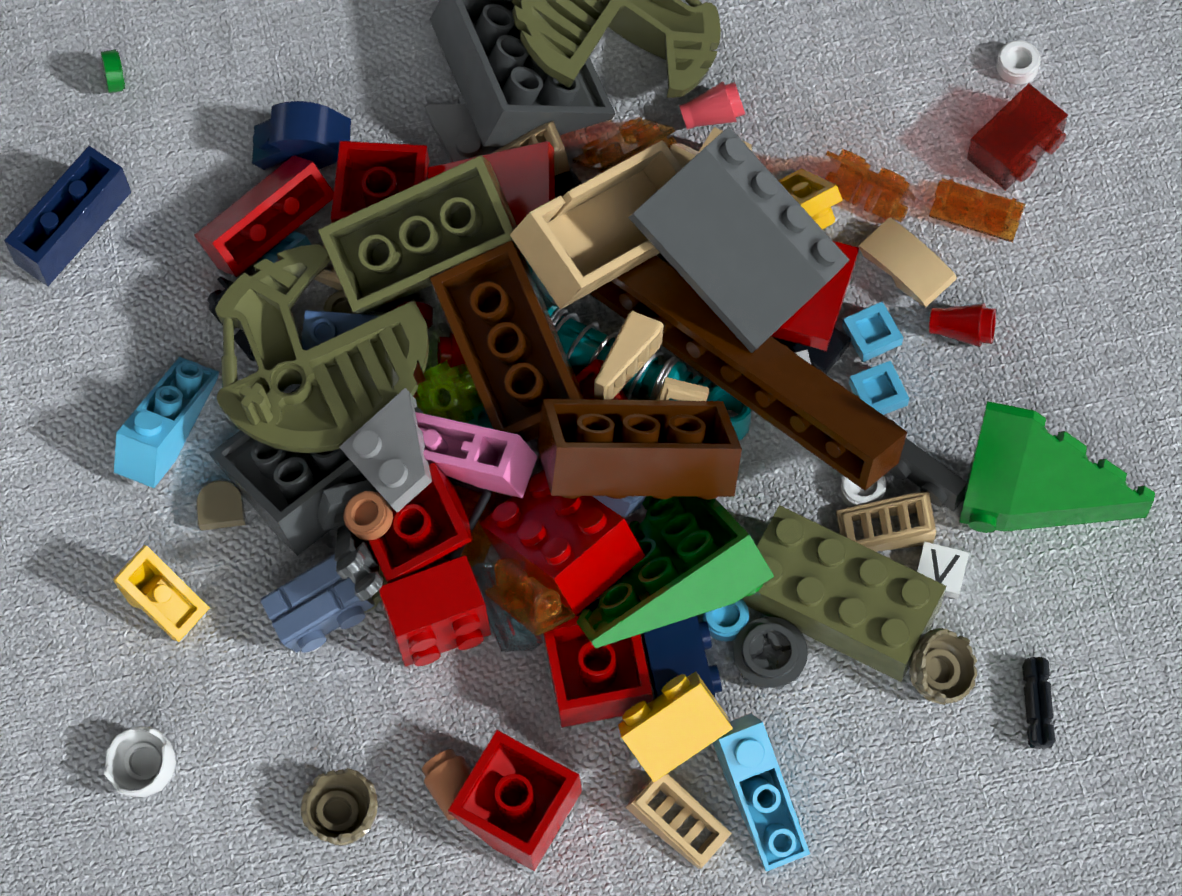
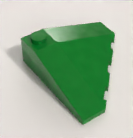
(1041, 479)
(691, 566)

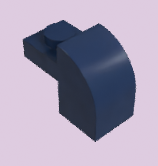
(301, 131)

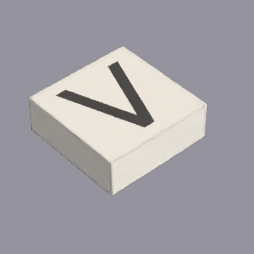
(944, 566)

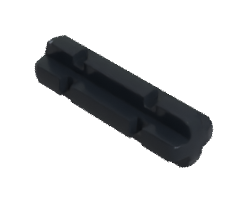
(1038, 703)

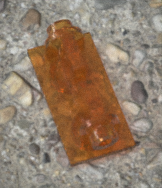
(977, 210)
(526, 598)

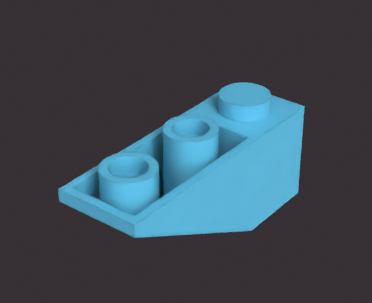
(162, 422)
(760, 792)

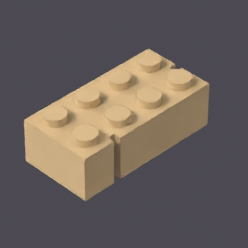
(587, 233)

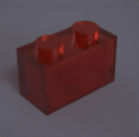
(1018, 137)

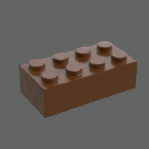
(506, 338)
(638, 448)

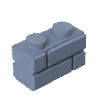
(314, 607)

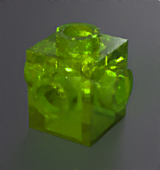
(460, 386)

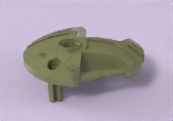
(566, 32)
(339, 379)

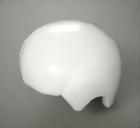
(139, 762)

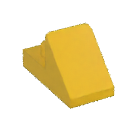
(813, 195)
(160, 593)

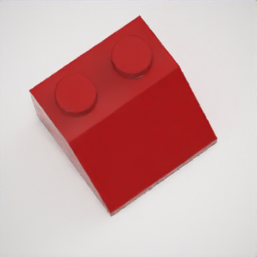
(423, 529)
(516, 799)

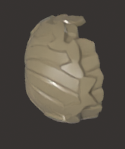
(943, 667)
(339, 806)

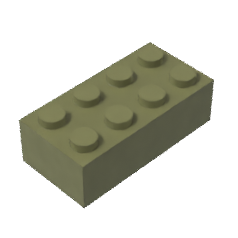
(418, 234)
(845, 593)

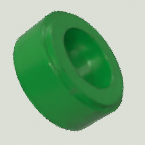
(112, 71)

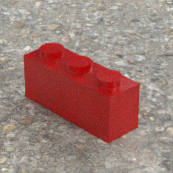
(265, 215)

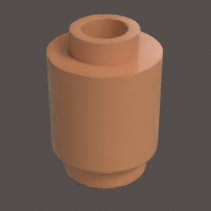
(445, 777)

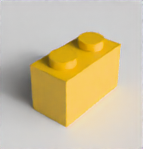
(673, 725)

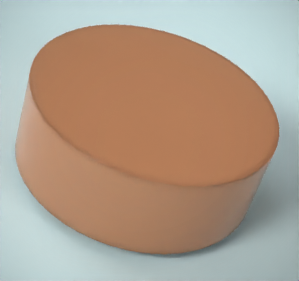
(368, 515)

